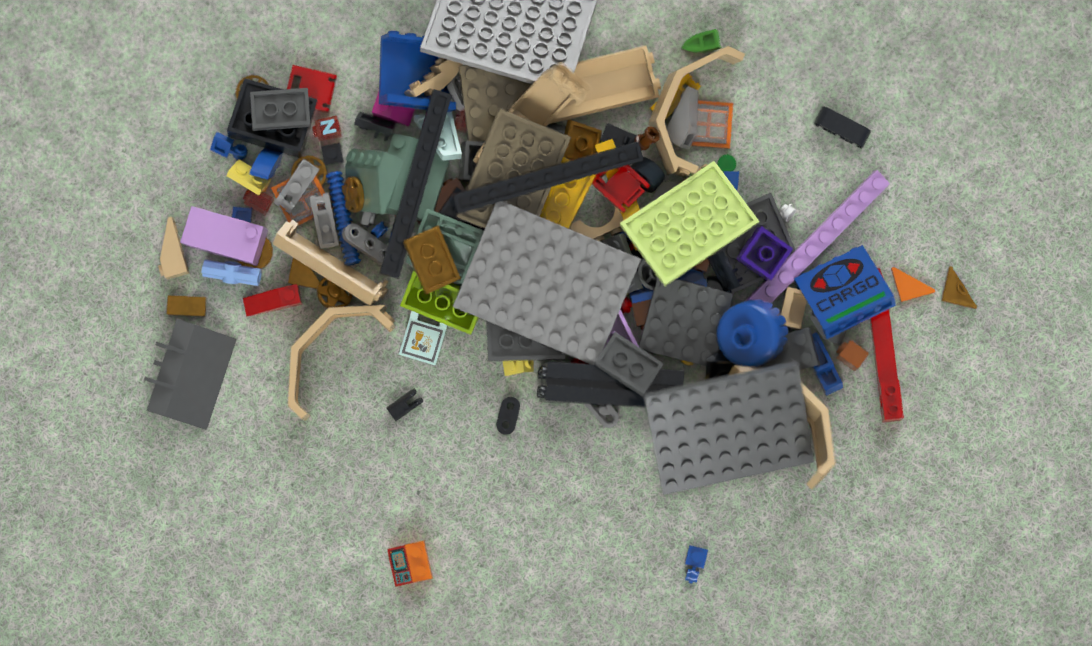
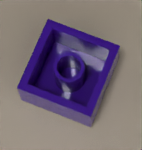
(764, 253)

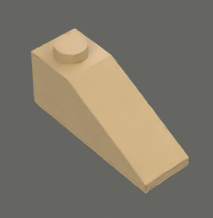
(172, 255)

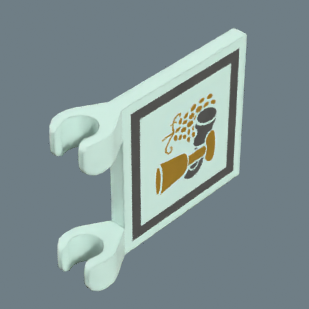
(422, 340)

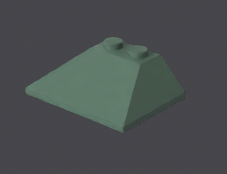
(460, 239)

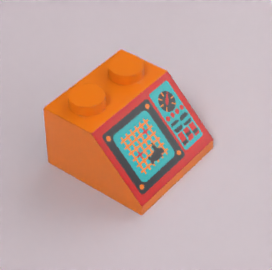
(410, 563)

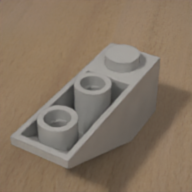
(683, 124)

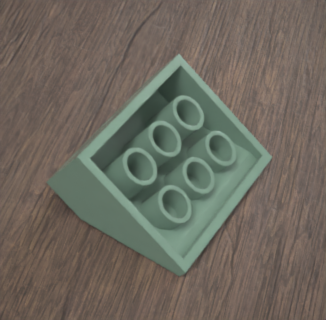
(404, 148)
(377, 174)

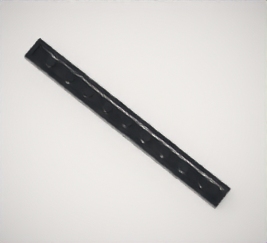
(548, 177)
(415, 183)

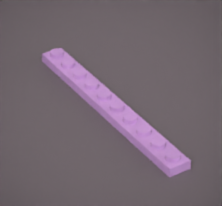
(821, 238)

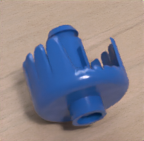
(751, 333)

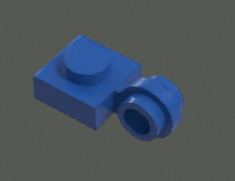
(224, 146)
(696, 558)

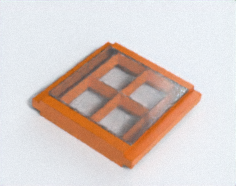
(714, 124)
(303, 210)

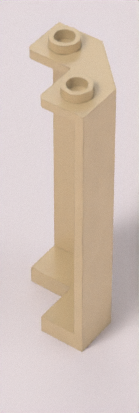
(614, 82)
(328, 265)

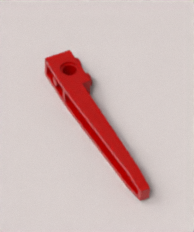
(886, 368)

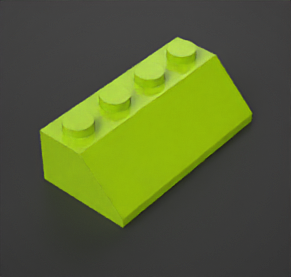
(438, 305)

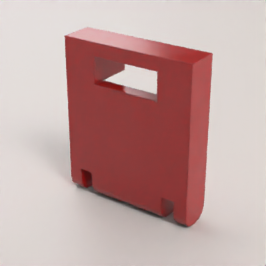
(317, 85)
(621, 187)

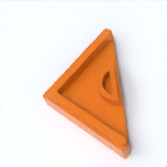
(909, 287)

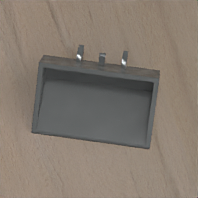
(190, 374)

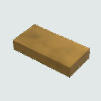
(186, 306)

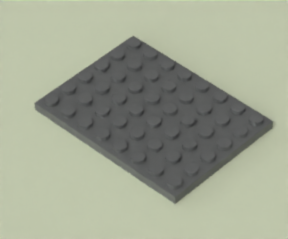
(729, 427)

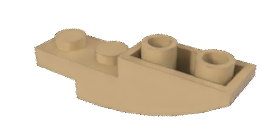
(441, 75)

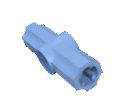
(231, 272)

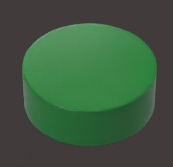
(726, 163)

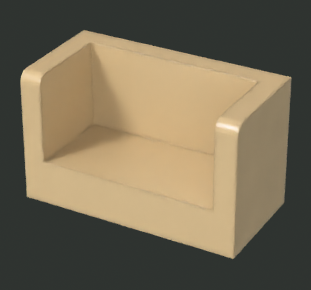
(793, 308)

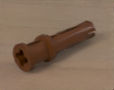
(647, 137)

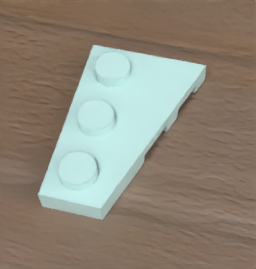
(448, 144)

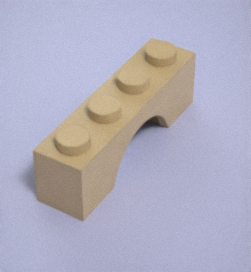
(599, 232)

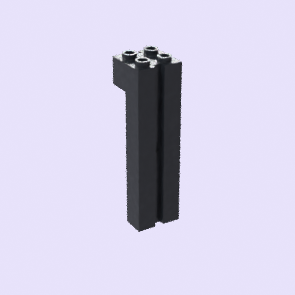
(593, 386)

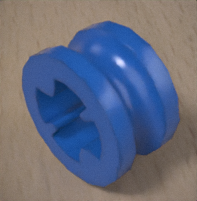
(379, 230)

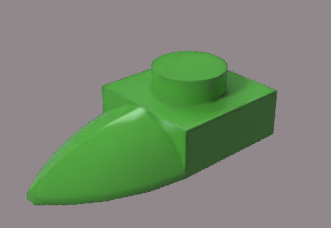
(703, 42)

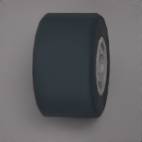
(650, 173)

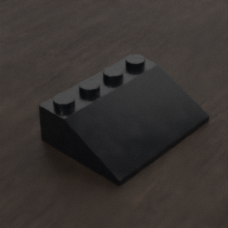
(287, 141)

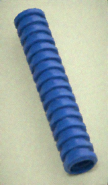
(342, 216)

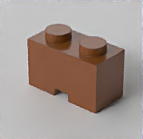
(851, 355)

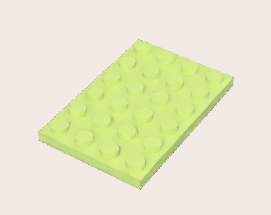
(689, 223)

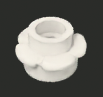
(787, 212)

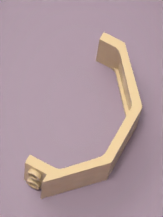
(548, 96)
(670, 161)
(314, 331)
(819, 422)

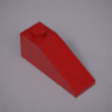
(272, 300)

